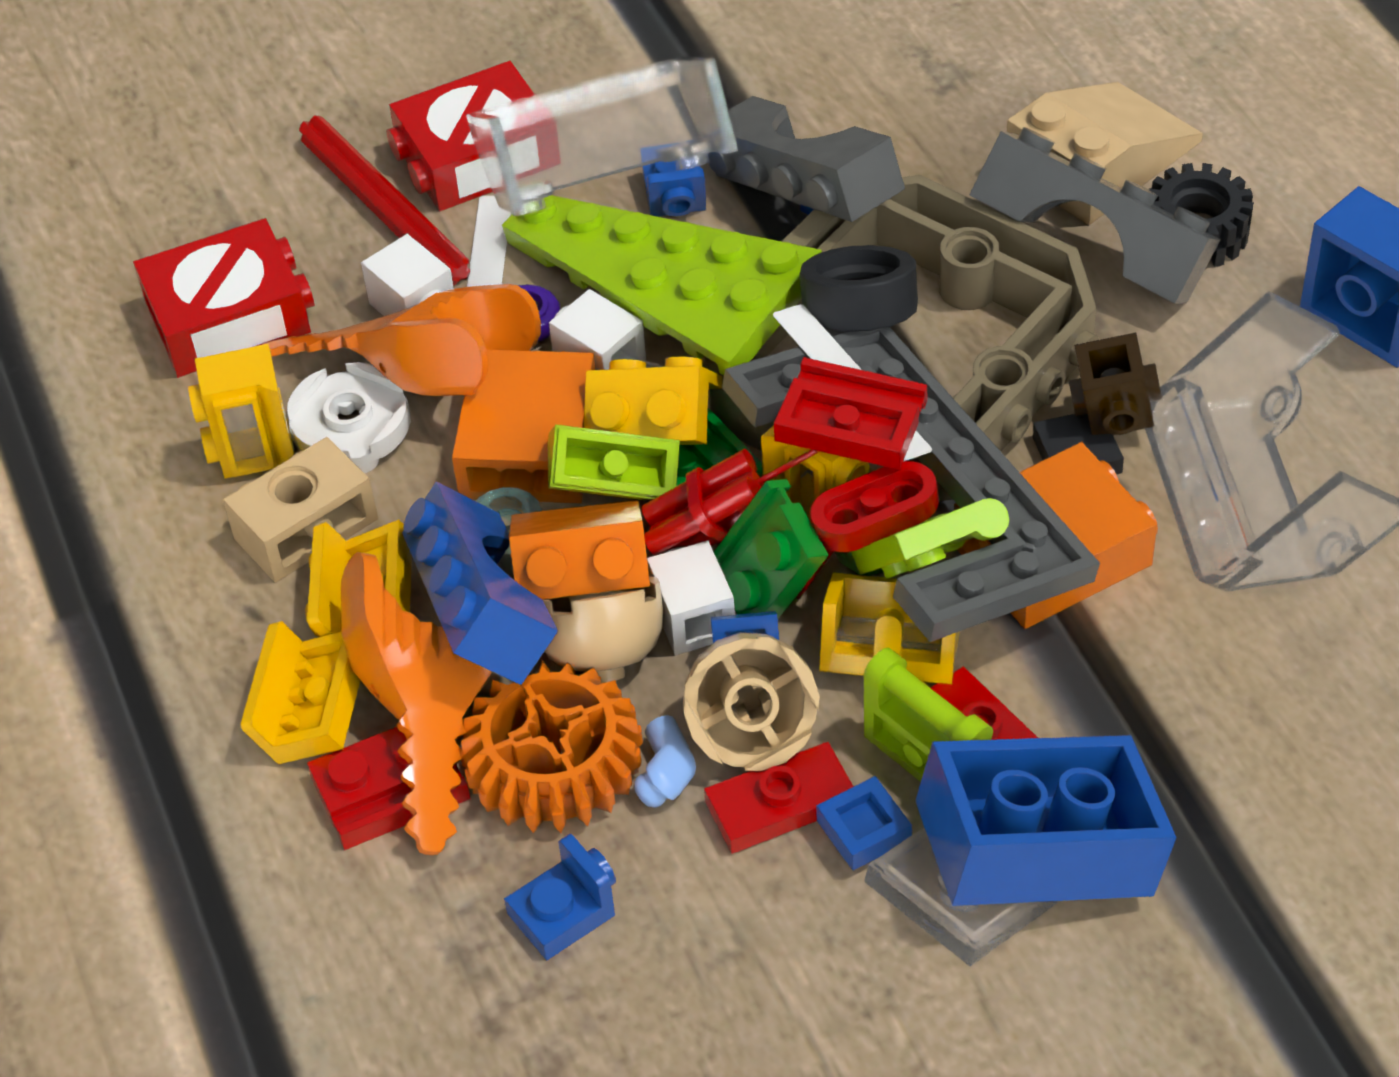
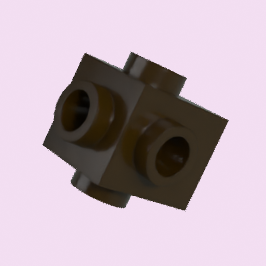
(1114, 385)

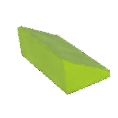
(611, 463)

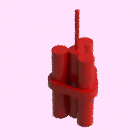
(706, 502)

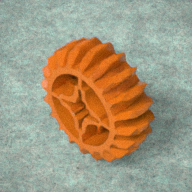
(536, 744)

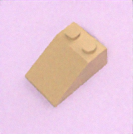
(1110, 128)

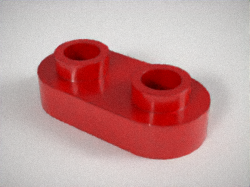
(874, 506)

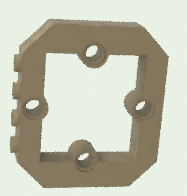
(979, 261)

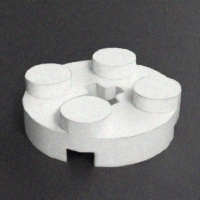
(363, 439)

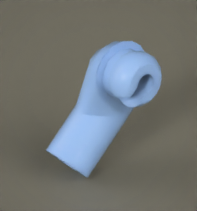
(669, 768)

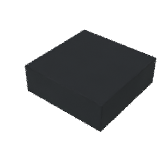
(1066, 431)

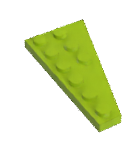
(676, 276)

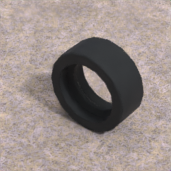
(860, 287)

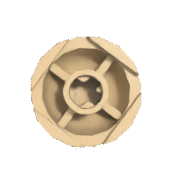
(606, 629)
(750, 701)

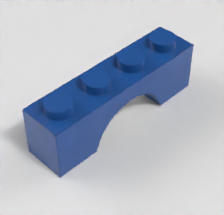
(477, 603)

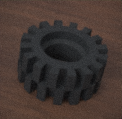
(1212, 195)

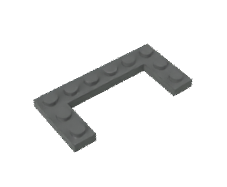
(1021, 567)

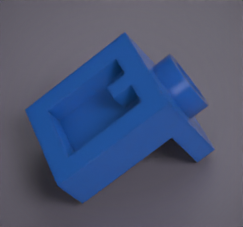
(673, 190)
(565, 899)

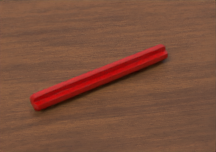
(380, 194)

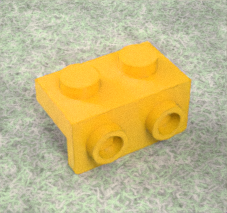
(653, 400)
(330, 558)
(300, 695)

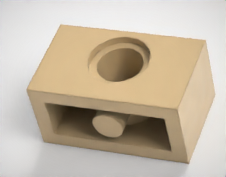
(279, 509)

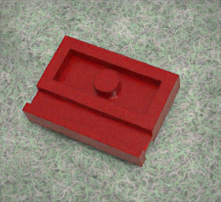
(850, 413)
(365, 787)

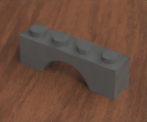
(829, 173)
(1159, 248)

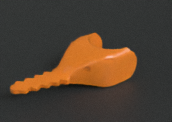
(440, 341)
(421, 684)

